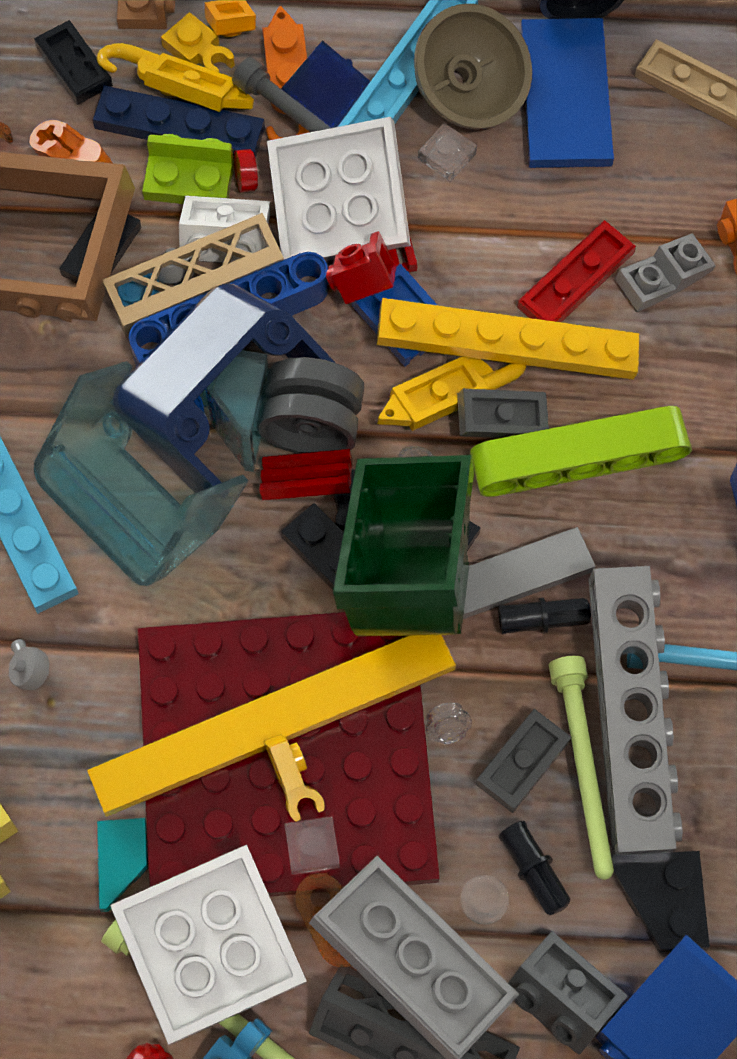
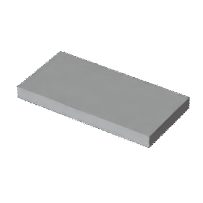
(414, 959)

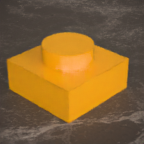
(230, 17)

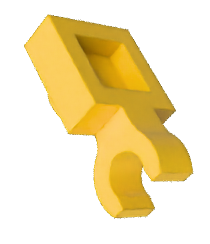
(288, 764)

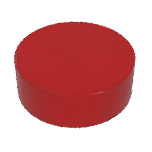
(245, 170)

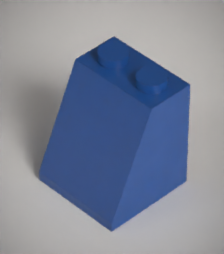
(678, 1012)

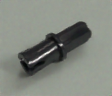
(543, 615)
(535, 868)

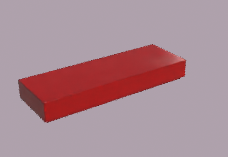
(577, 275)

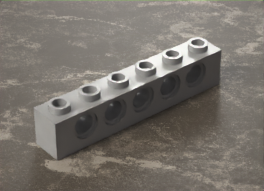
(630, 831)

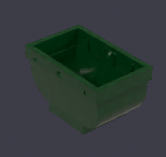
(406, 546)

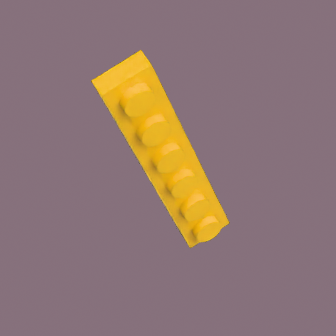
(508, 338)

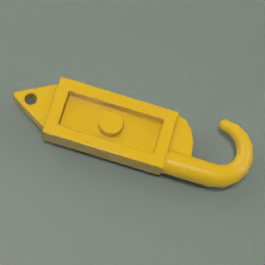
(178, 77)
(435, 392)

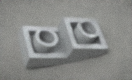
(665, 273)

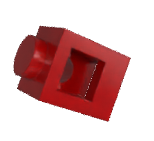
(362, 270)

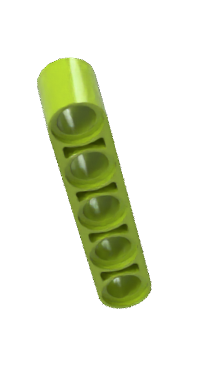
(580, 451)

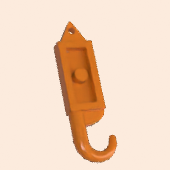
(283, 54)

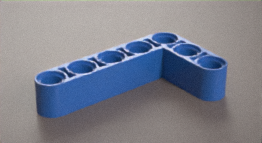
(278, 278)

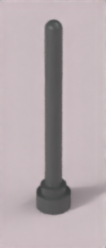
(253, 78)

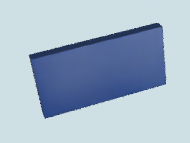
(568, 94)

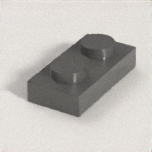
(501, 412)
(523, 760)

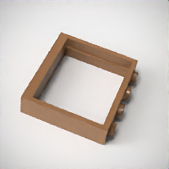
(76, 179)

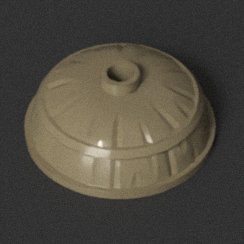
(486, 53)

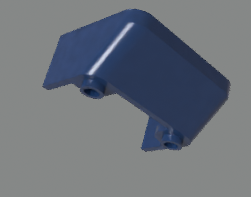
(163, 387)

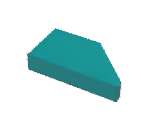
(120, 857)

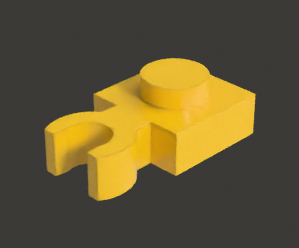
(196, 43)

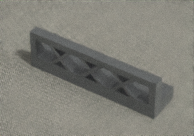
(370, 1032)

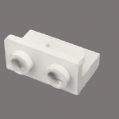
(209, 214)

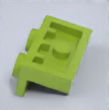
(187, 168)

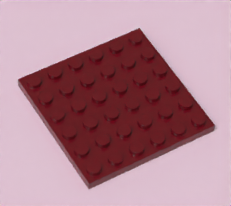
(362, 765)

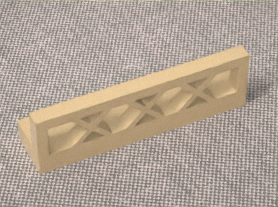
(199, 285)

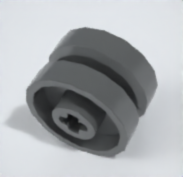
(311, 406)

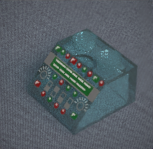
(236, 405)

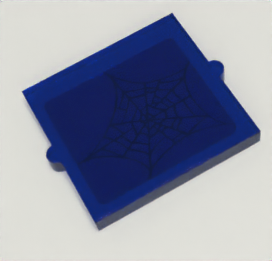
(326, 85)

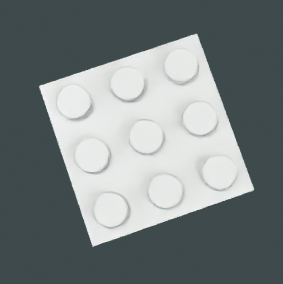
(338, 188)
(208, 944)

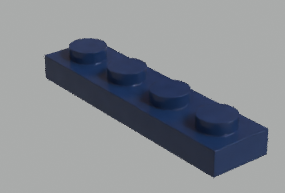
(146, 115)

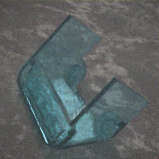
(113, 495)

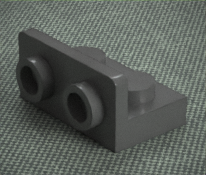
(565, 993)

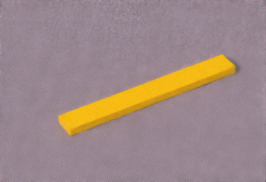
(285, 712)

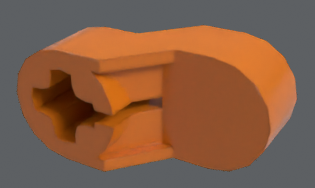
(59, 139)

